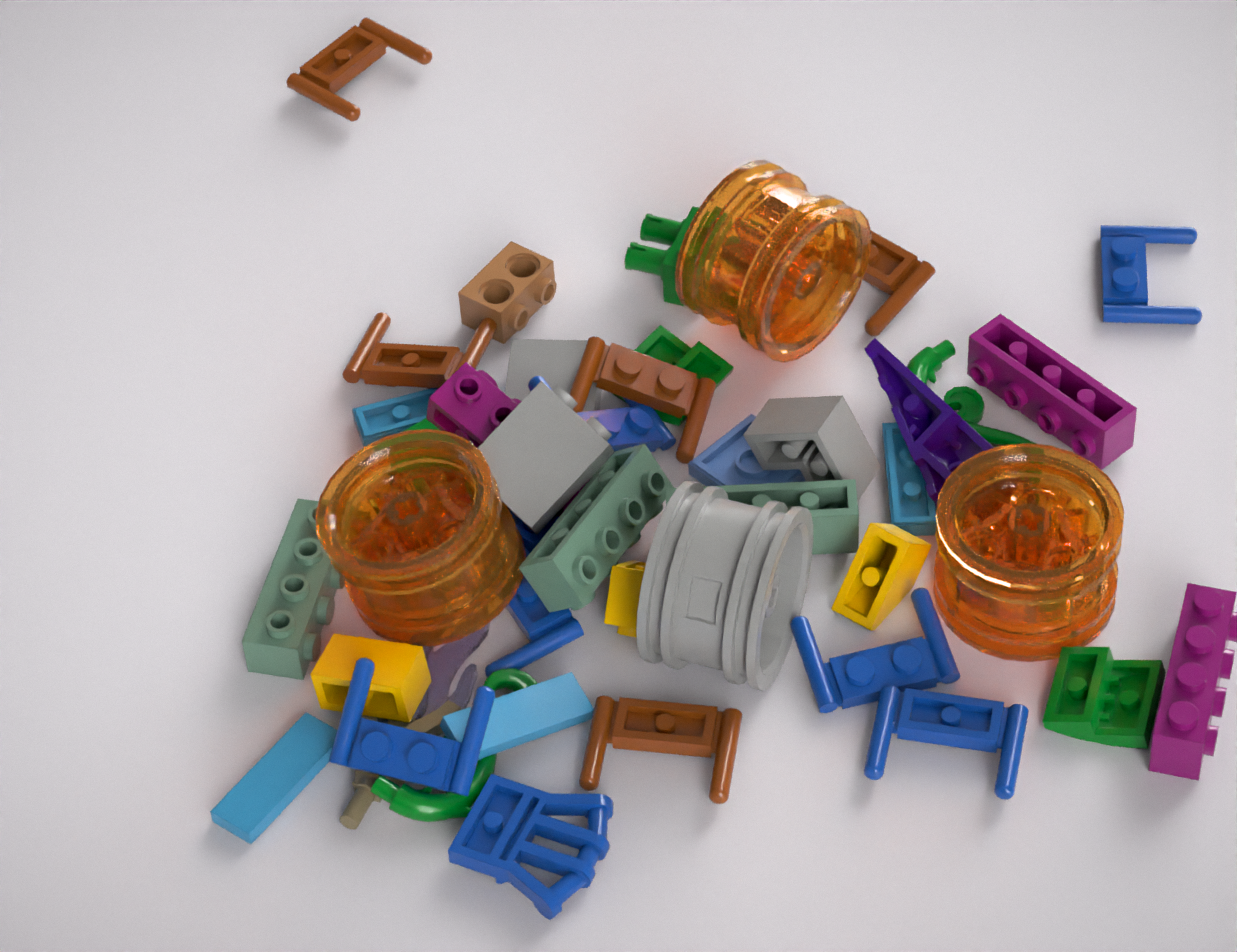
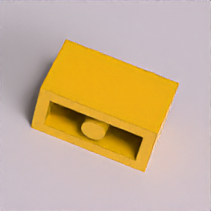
(396, 684)

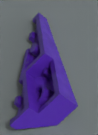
(930, 427)

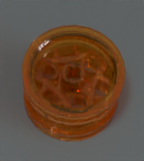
(773, 260)
(421, 537)
(1027, 551)

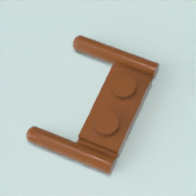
(345, 60)
(896, 274)
(409, 363)
(647, 383)
(663, 729)

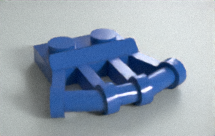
(501, 835)

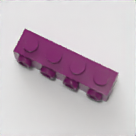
(1051, 391)
(472, 407)
(1192, 682)

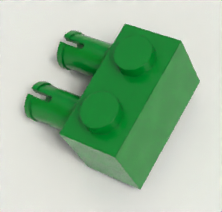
(660, 261)

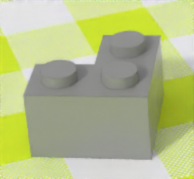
(815, 437)

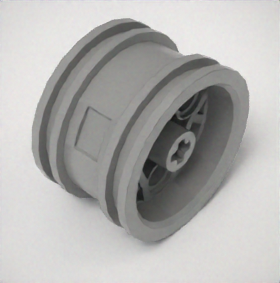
(724, 584)

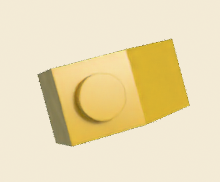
(880, 574)
(624, 596)

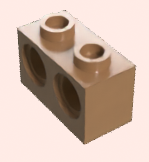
(508, 291)

